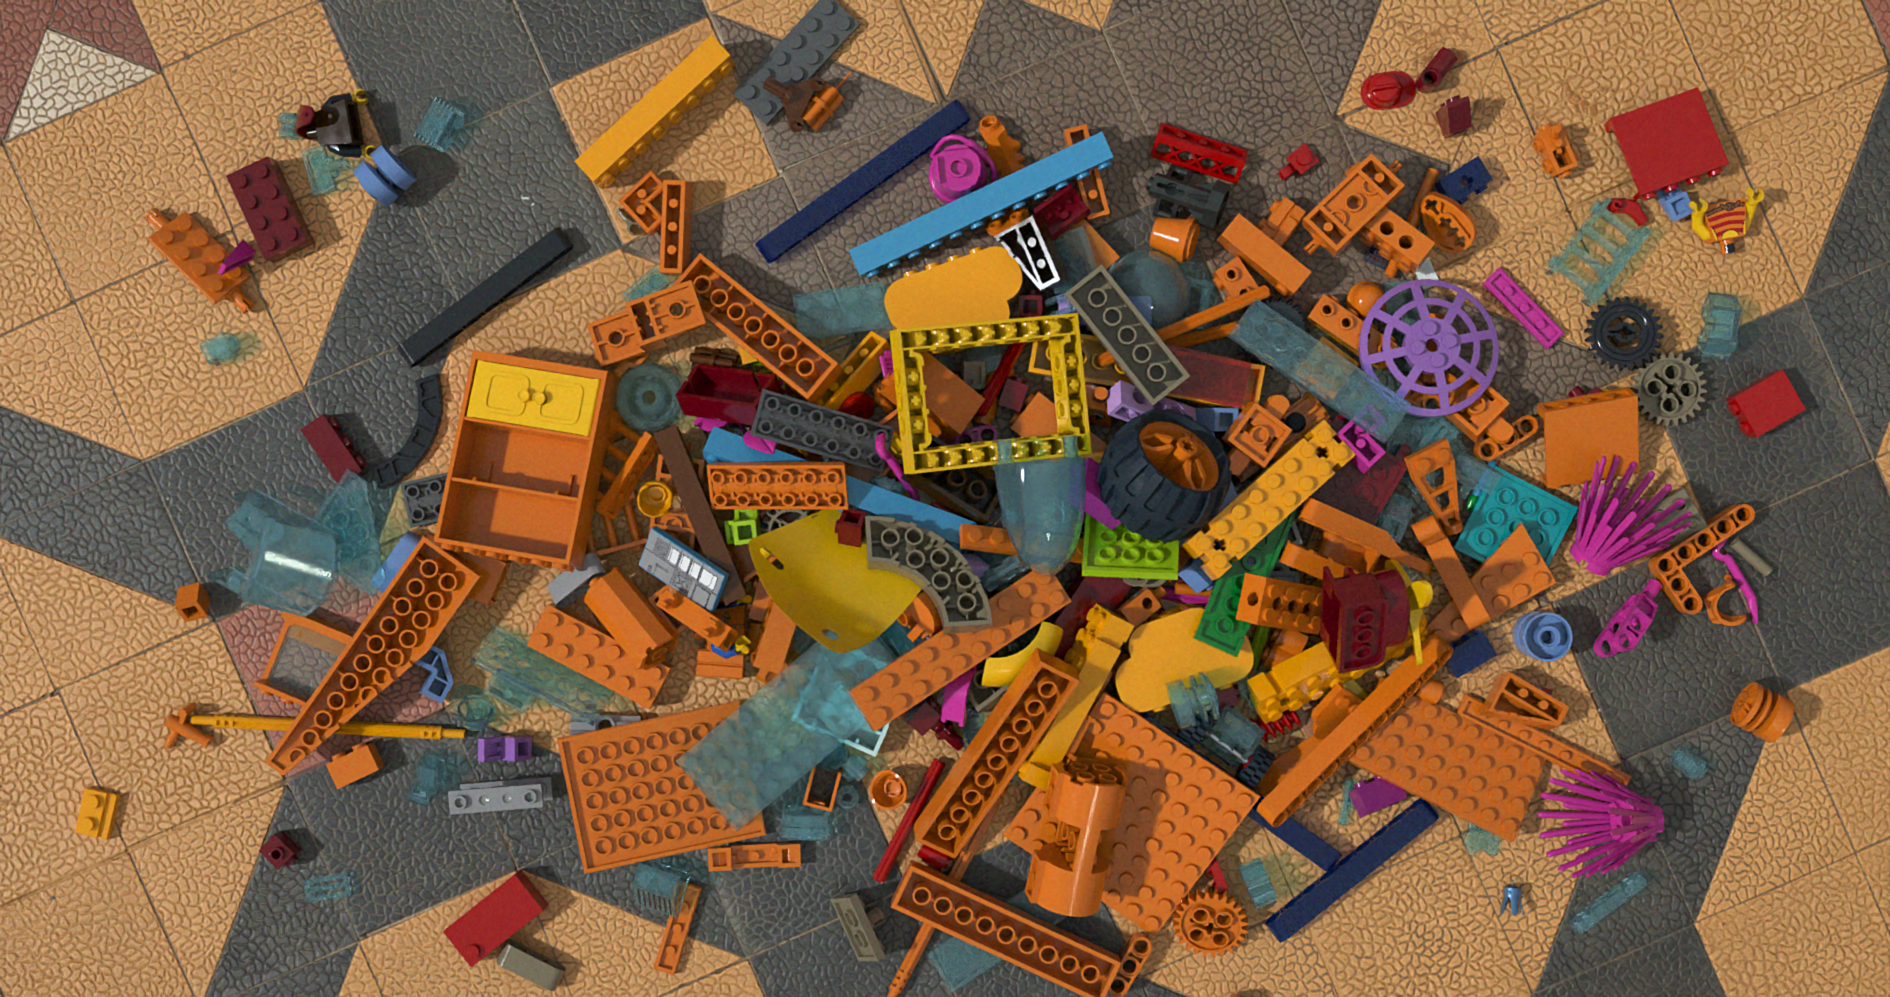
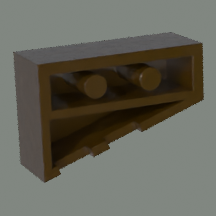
(1035, 252)

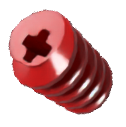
(1286, 720)

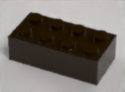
(965, 490)

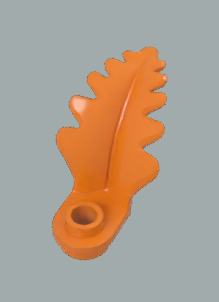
(1001, 147)

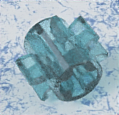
(855, 768)

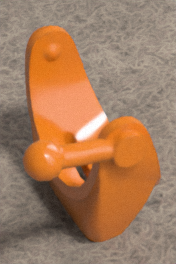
(1710, 601)

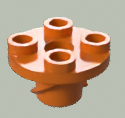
(1010, 219)

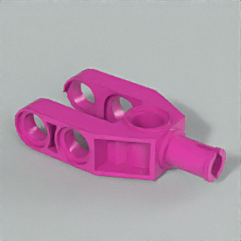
(1636, 610)

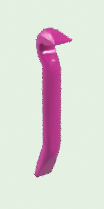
(894, 465)
(1739, 578)

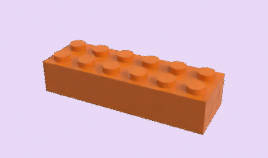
(596, 655)

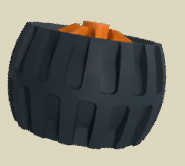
(1164, 475)

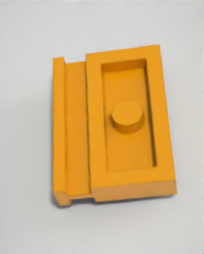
(97, 813)

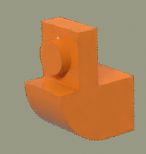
(926, 616)

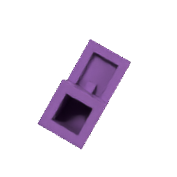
(504, 747)

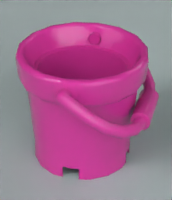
(958, 168)

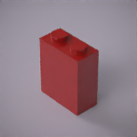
(1765, 404)

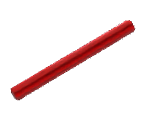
(908, 820)

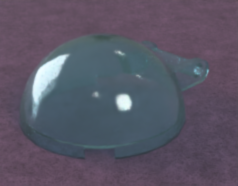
(1158, 287)

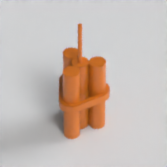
(823, 105)

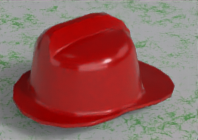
(1388, 90)

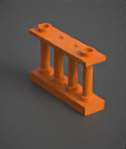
(633, 467)
(636, 544)

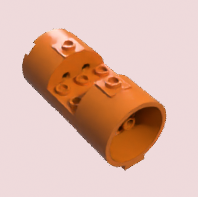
(1070, 872)

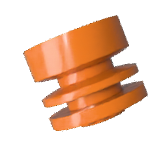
(1762, 712)

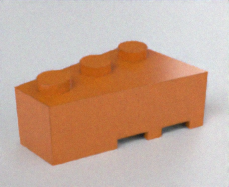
(1523, 703)

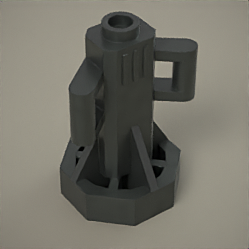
(1203, 201)

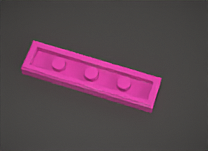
(1523, 308)

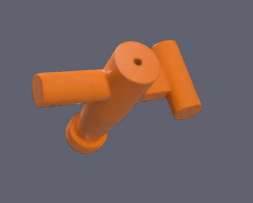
(180, 726)

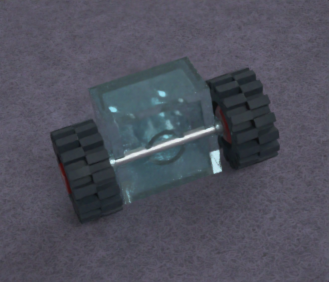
(1233, 741)

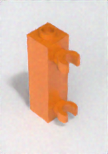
(697, 619)

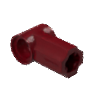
(1436, 70)

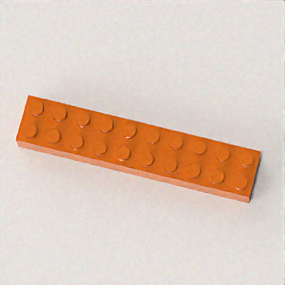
(948, 656)
(996, 752)
(1005, 931)

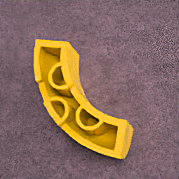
(1003, 670)

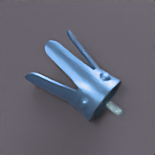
(1514, 894)

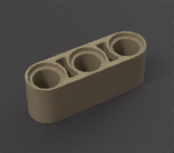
(530, 965)

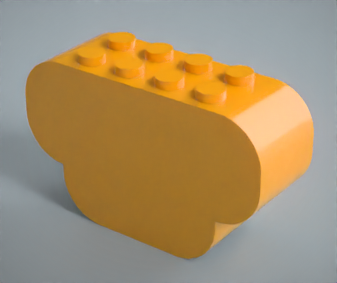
(956, 292)
(1167, 652)

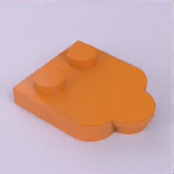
(1333, 710)

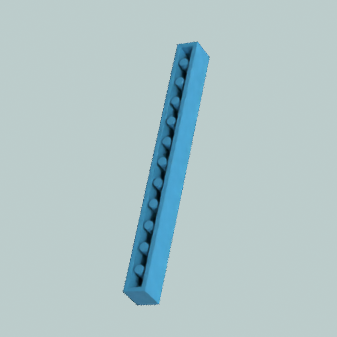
(981, 205)
(863, 496)

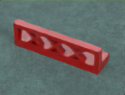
(1201, 146)

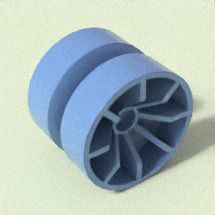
(379, 181)
(1542, 635)

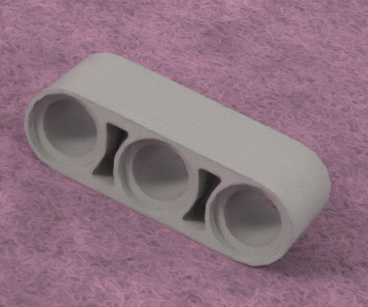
(572, 585)

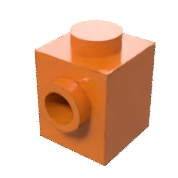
(192, 602)

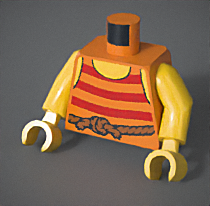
(1725, 220)

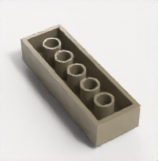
(1126, 335)

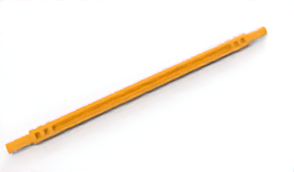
(348, 728)

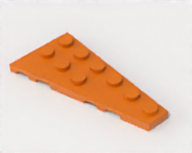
(1501, 581)

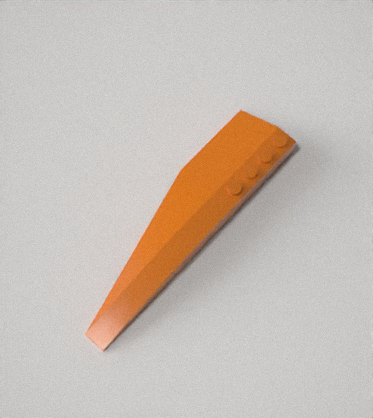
(397, 636)

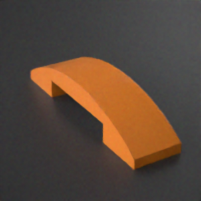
(754, 855)

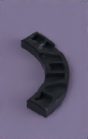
(421, 438)

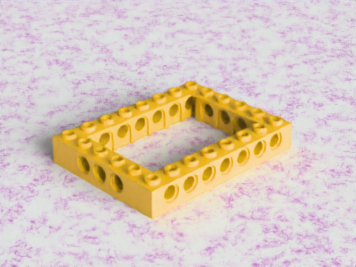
(1067, 379)

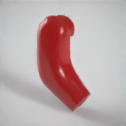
(1628, 207)

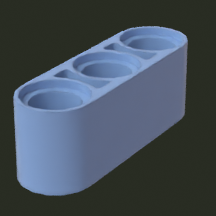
(398, 557)

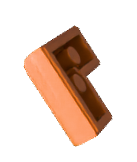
(639, 199)

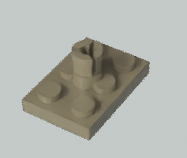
(860, 926)

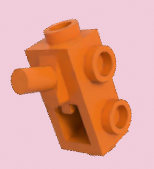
(1553, 145)

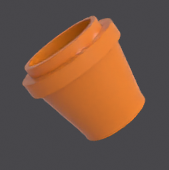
(1175, 237)

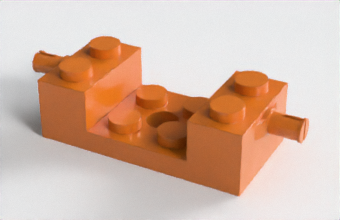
(1334, 223)
(677, 521)

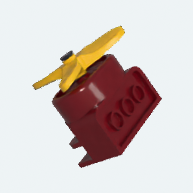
(1371, 614)

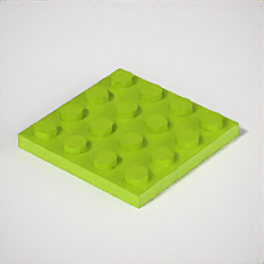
(1126, 554)

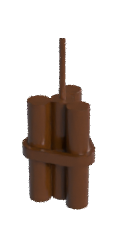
(716, 358)

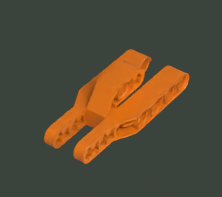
(1338, 552)

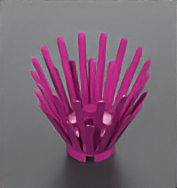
(1604, 543)
(1627, 820)

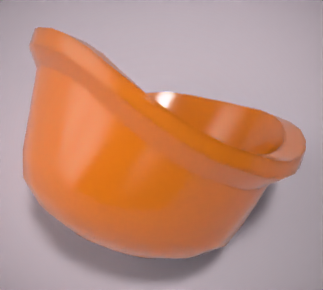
(1363, 296)
(888, 790)

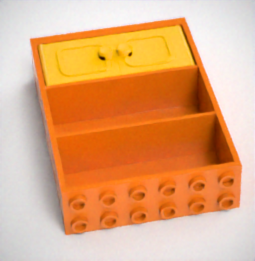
(526, 461)

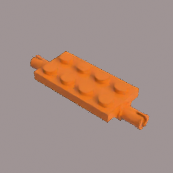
(199, 258)

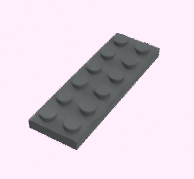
(797, 56)

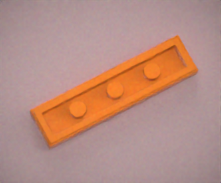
(677, 932)

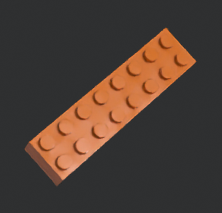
(761, 331)

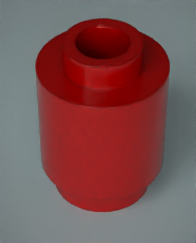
(933, 857)

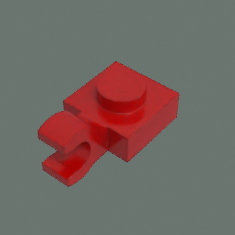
(1299, 161)

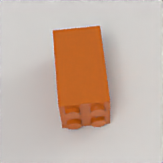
(947, 397)

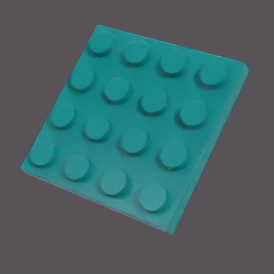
(1510, 503)

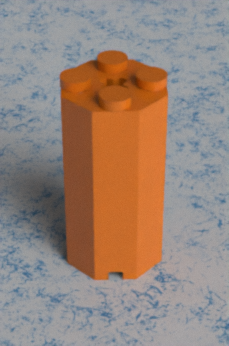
(630, 618)

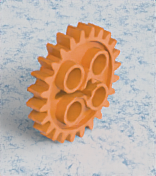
(1210, 922)

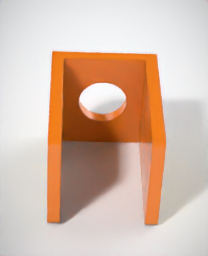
(817, 803)

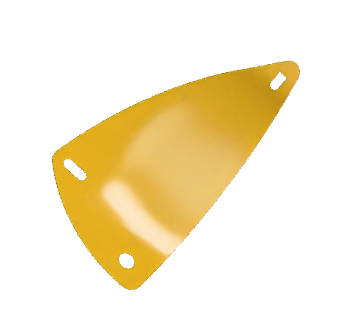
(830, 582)

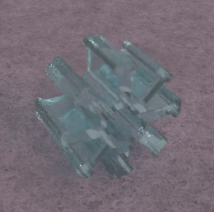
(1257, 883)

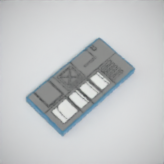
(683, 569)

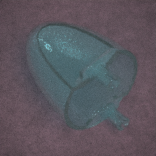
(1042, 505)

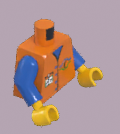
(735, 617)

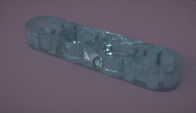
(1608, 902)

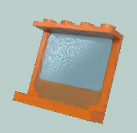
(303, 657)

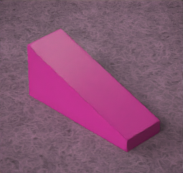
(240, 255)

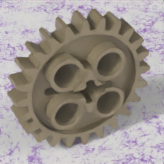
(1681, 374)

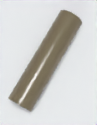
(1751, 557)

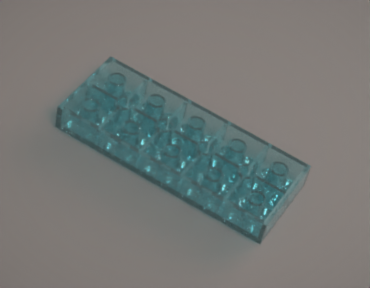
(782, 730)

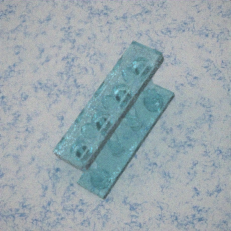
(1620, 255)

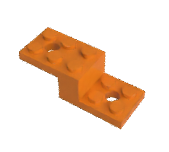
(646, 324)

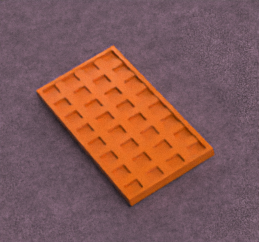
(1453, 765)

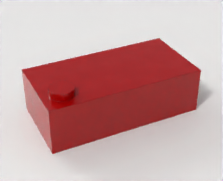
(496, 918)

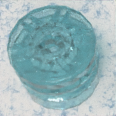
(1193, 700)

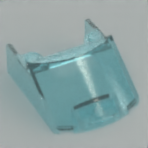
(291, 561)

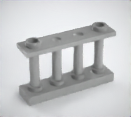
(501, 795)

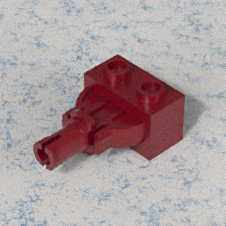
(926, 716)

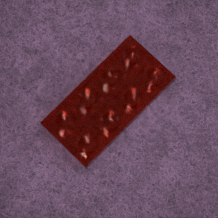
(1212, 377)

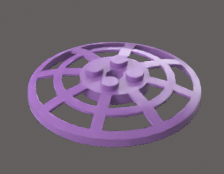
(1415, 348)

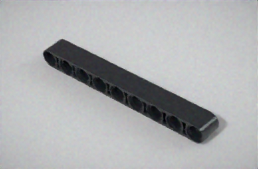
(485, 297)

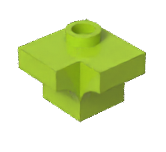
(743, 526)

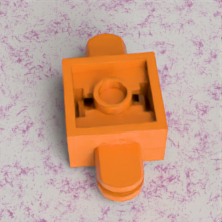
(1483, 415)
(1257, 433)

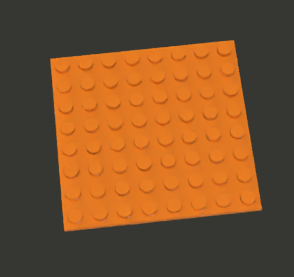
(1173, 820)

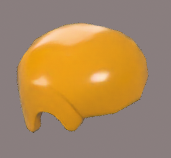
(654, 498)

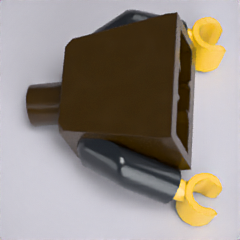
(339, 126)

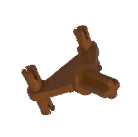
(794, 98)

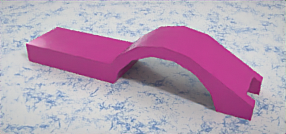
(956, 697)

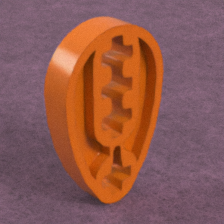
(1459, 216)

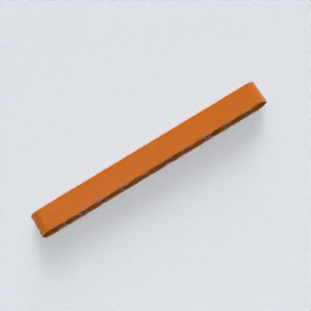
(1353, 732)

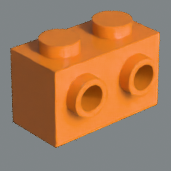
(1234, 279)

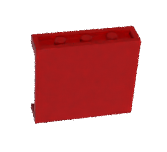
(1669, 143)

